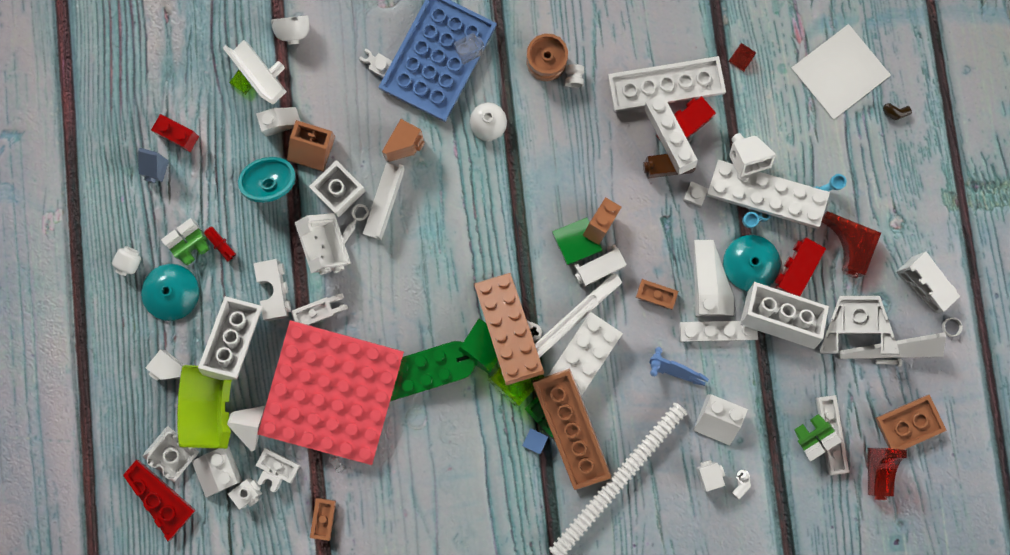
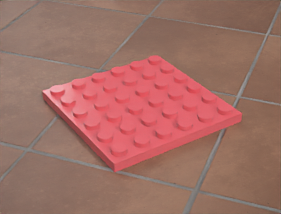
(330, 392)

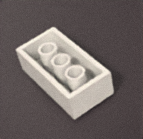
(784, 315)
(587, 350)

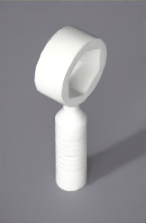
(350, 228)

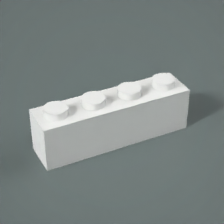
(670, 134)

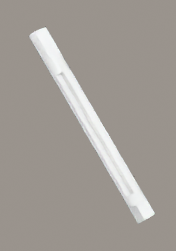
(577, 314)

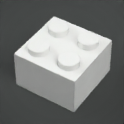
(337, 188)

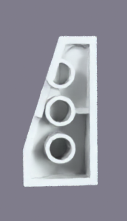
(712, 287)

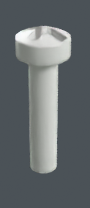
(898, 362)

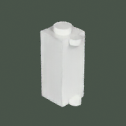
(600, 267)

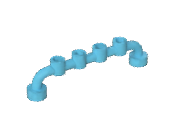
(836, 182)

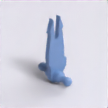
(673, 368)

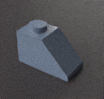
(152, 165)

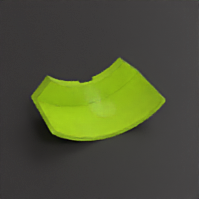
(202, 410)

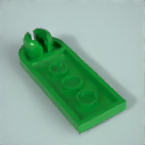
(431, 369)

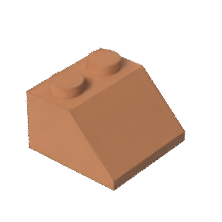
(403, 142)

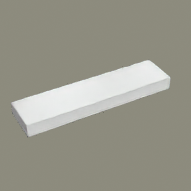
(835, 457)

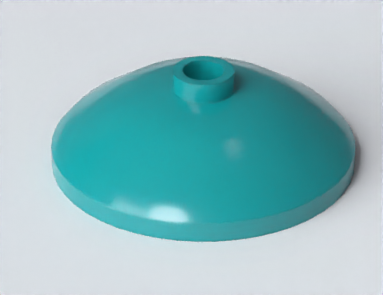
(266, 179)
(739, 265)
(182, 292)

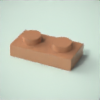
(657, 294)
(323, 519)

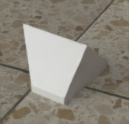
(246, 425)

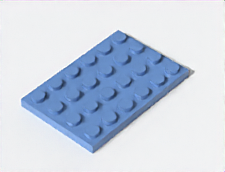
(427, 66)

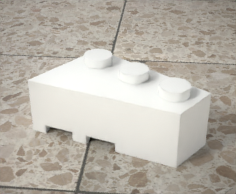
(929, 282)

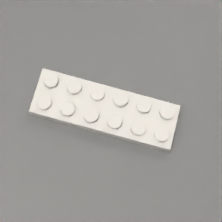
(675, 81)
(769, 195)

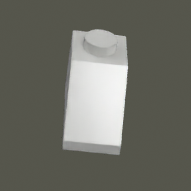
(277, 120)
(164, 366)

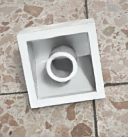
(720, 419)
(217, 471)

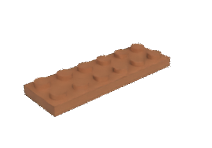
(508, 329)
(572, 429)

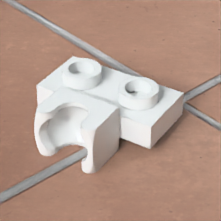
(276, 469)

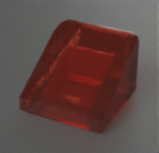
(742, 57)

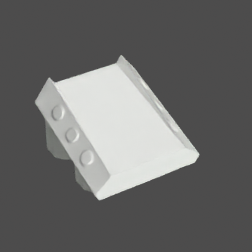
(168, 456)

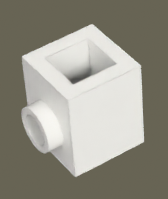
(711, 475)
(246, 493)

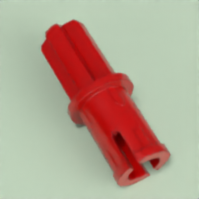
(219, 243)

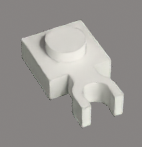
(378, 64)

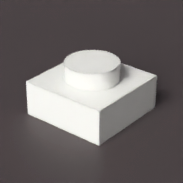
(695, 194)

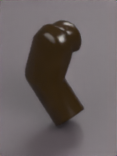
(896, 113)

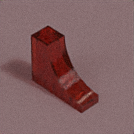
(857, 243)
(882, 470)

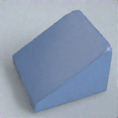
(535, 441)

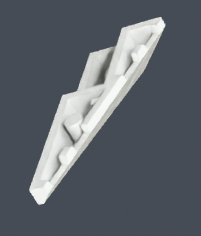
(917, 347)

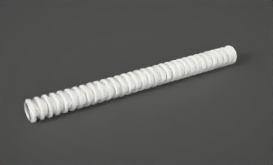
(618, 480)

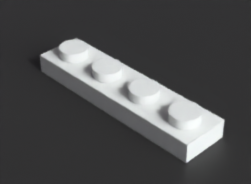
(715, 331)

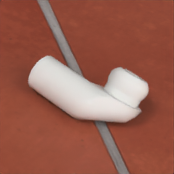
(743, 484)

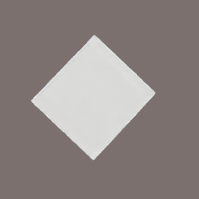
(841, 71)

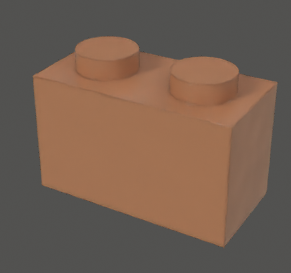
(602, 221)

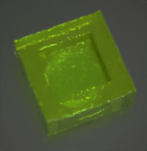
(240, 82)

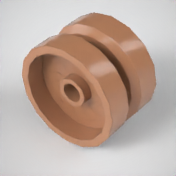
(557, 55)

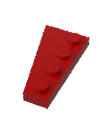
(161, 501)

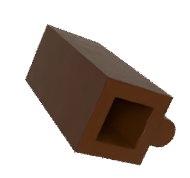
(660, 166)

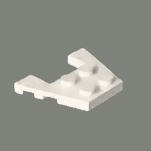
(859, 316)

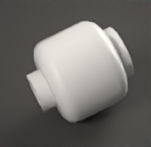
(126, 261)

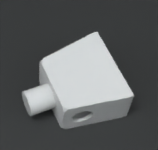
(750, 155)

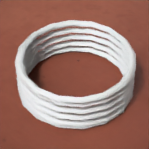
(959, 323)

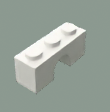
(277, 305)

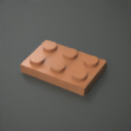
(910, 423)

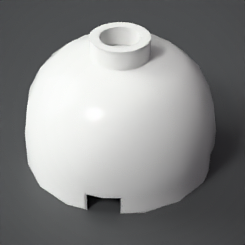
(291, 28)
(488, 121)

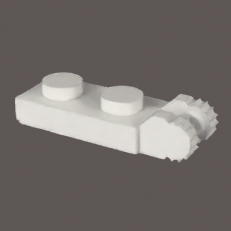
(318, 310)

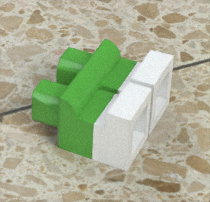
(194, 240)
(809, 441)

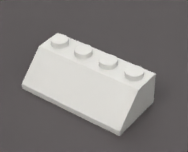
(229, 339)

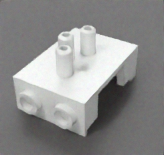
(322, 243)

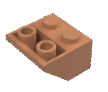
(310, 145)

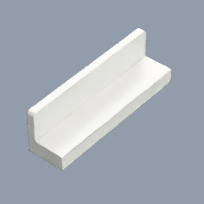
(256, 72)
(384, 201)

